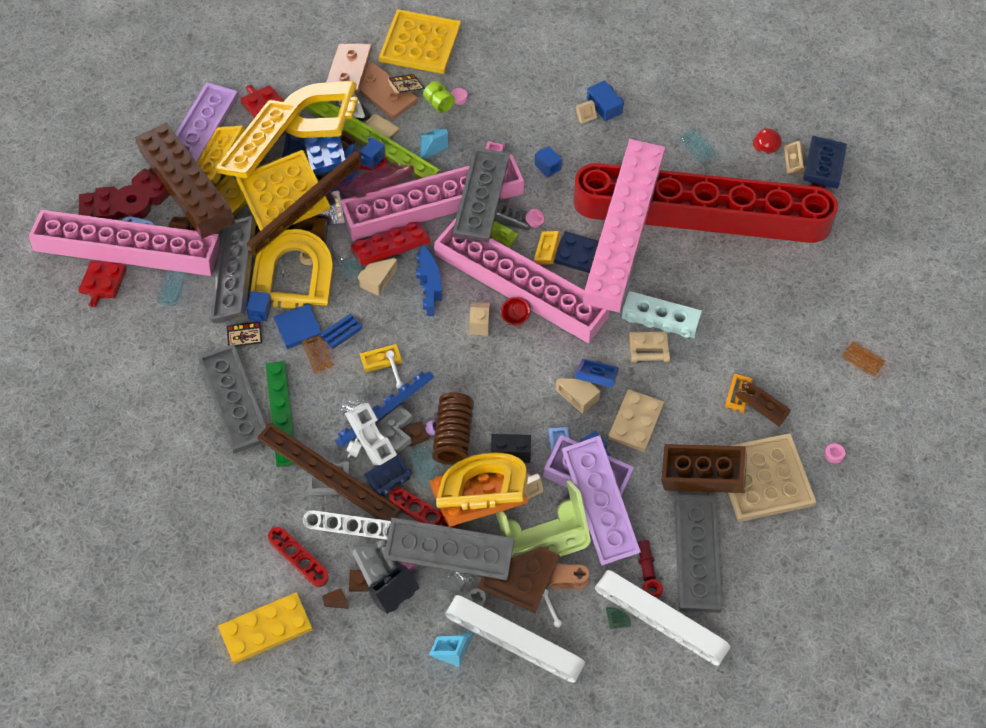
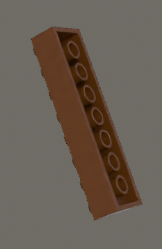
(185, 180)

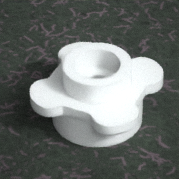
(353, 447)

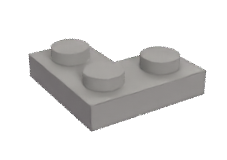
(392, 426)

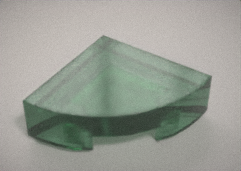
(617, 618)

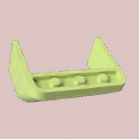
(560, 536)

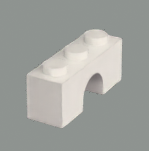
(363, 423)

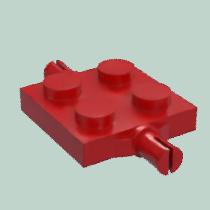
(258, 98)
(102, 280)

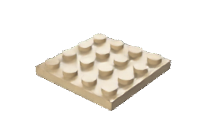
(773, 480)

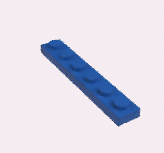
(390, 402)

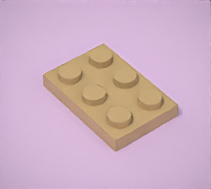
(636, 420)

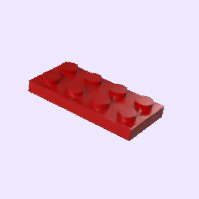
(389, 243)

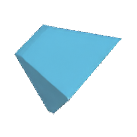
(433, 142)
(451, 648)

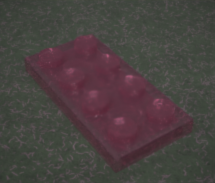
(375, 179)

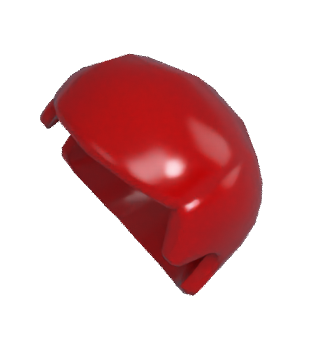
(767, 140)
(515, 311)

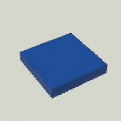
(297, 326)
(597, 372)

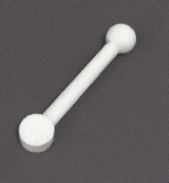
(390, 354)
(557, 623)

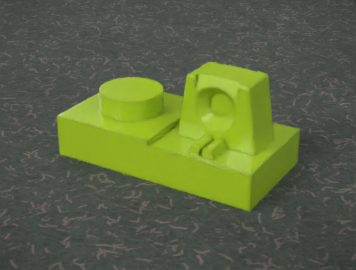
(503, 234)

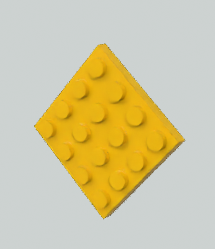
(420, 41)
(278, 186)

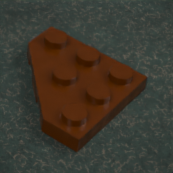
(526, 579)

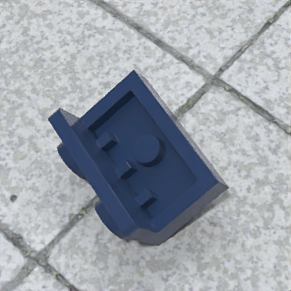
(388, 474)

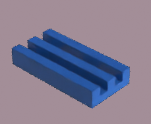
(338, 329)

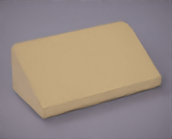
(795, 158)

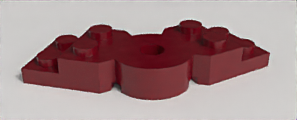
(128, 201)

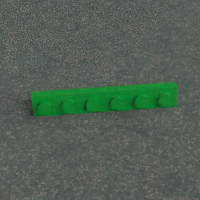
(279, 403)

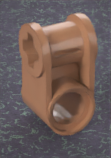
(567, 577)

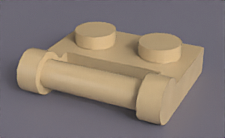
(649, 342)

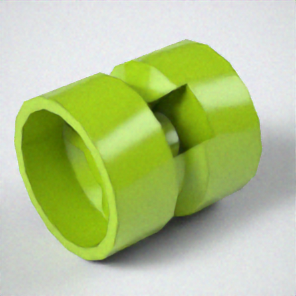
(439, 97)

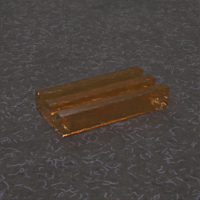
(865, 356)
(321, 366)

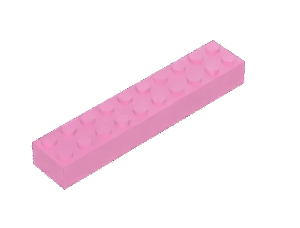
(417, 201)
(623, 226)
(124, 242)
(520, 277)

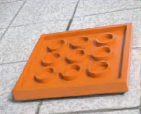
(480, 484)

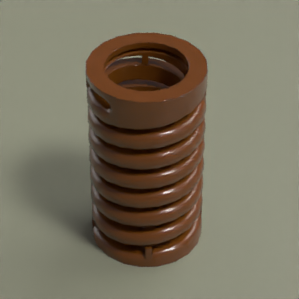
(453, 428)

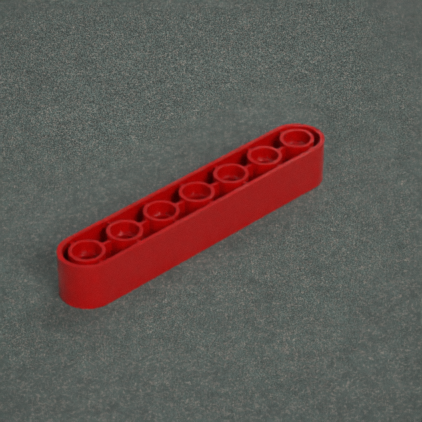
(717, 204)

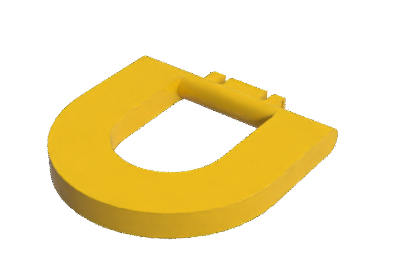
(319, 92)
(321, 273)
(457, 475)

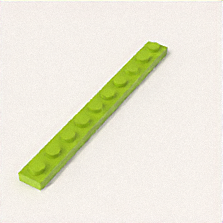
(362, 132)

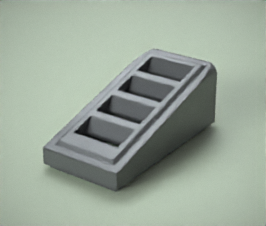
(511, 221)

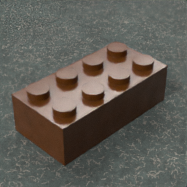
(704, 468)

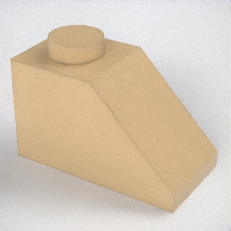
(377, 275)
(479, 318)
(578, 393)

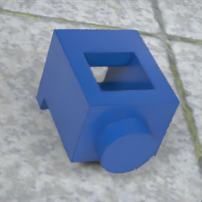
(372, 153)

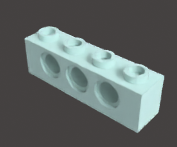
(655, 308)

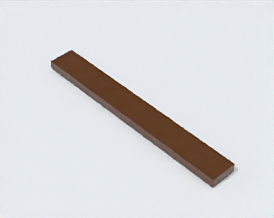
(304, 203)
(328, 473)

